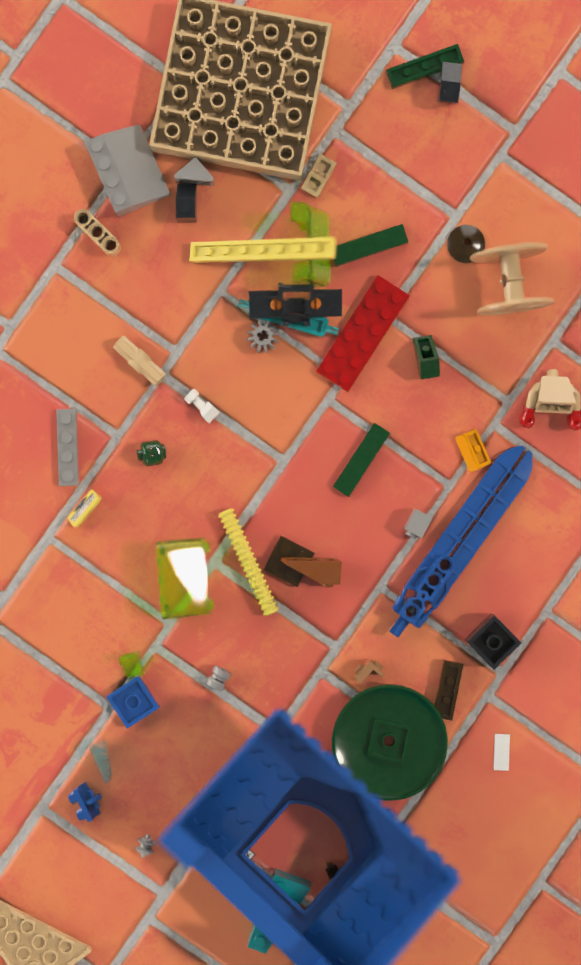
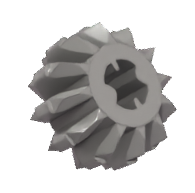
(259, 331)

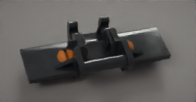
(295, 310)

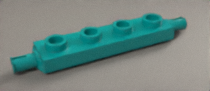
(317, 327)

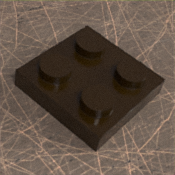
(286, 548)

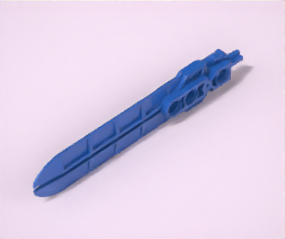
(454, 533)

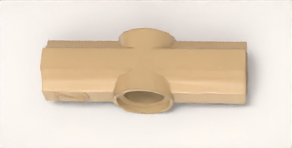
(139, 360)

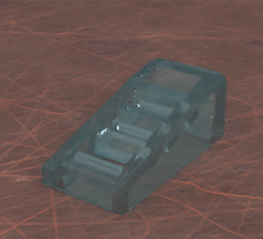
(100, 754)

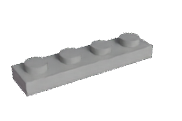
(67, 447)

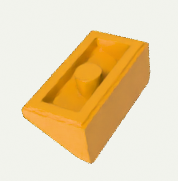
(473, 450)

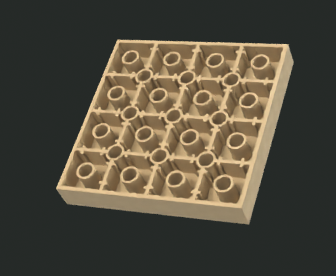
(240, 87)

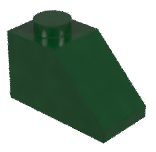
(426, 357)

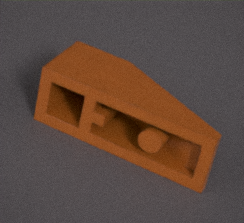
(323, 570)

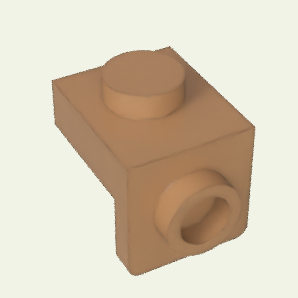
(363, 671)

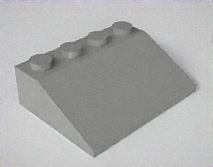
(127, 169)

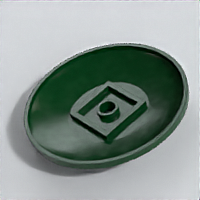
(418, 744)

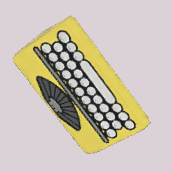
(84, 508)

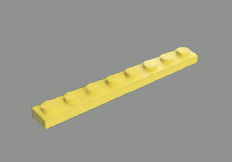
(263, 250)

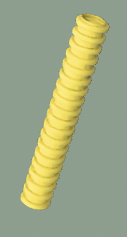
(248, 562)

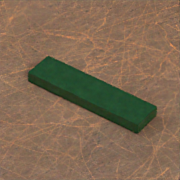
(423, 66)
(370, 245)
(361, 459)

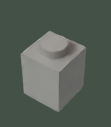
(417, 524)

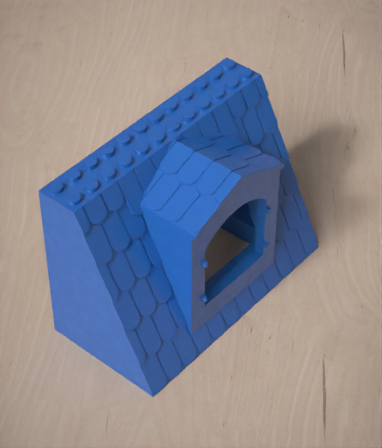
(370, 903)

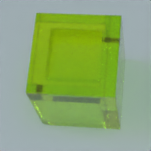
(132, 664)

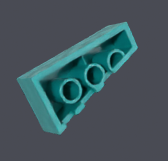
(296, 888)

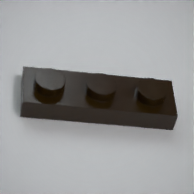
(448, 688)

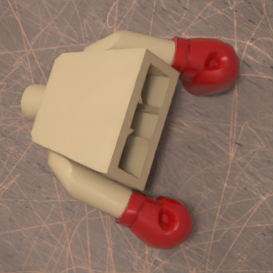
(553, 395)

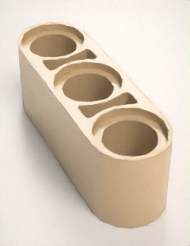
(89, 228)

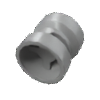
(218, 678)

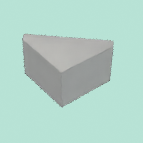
(194, 173)

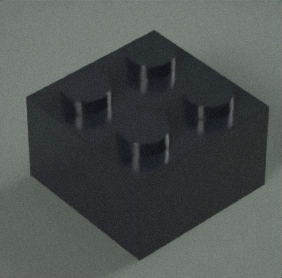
(492, 641)

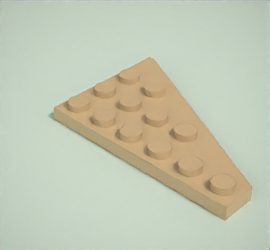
(33, 942)

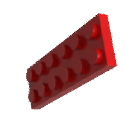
(362, 333)

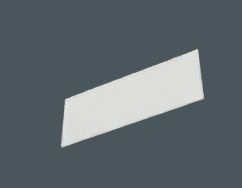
(501, 752)

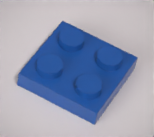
(133, 701)

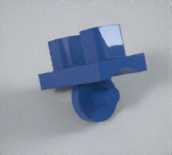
(87, 801)

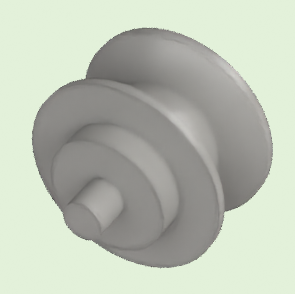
(145, 845)

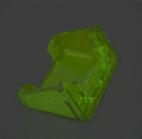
(317, 226)
(183, 578)

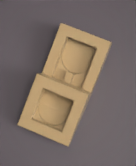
(319, 175)

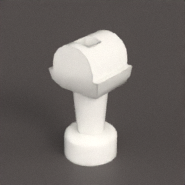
(207, 410)

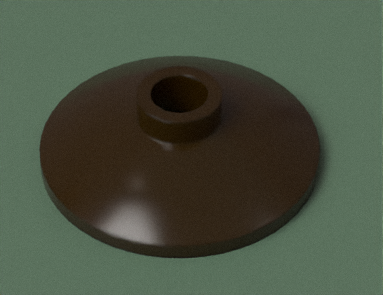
(456, 245)

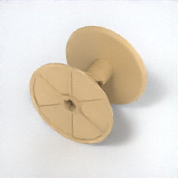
(509, 260)

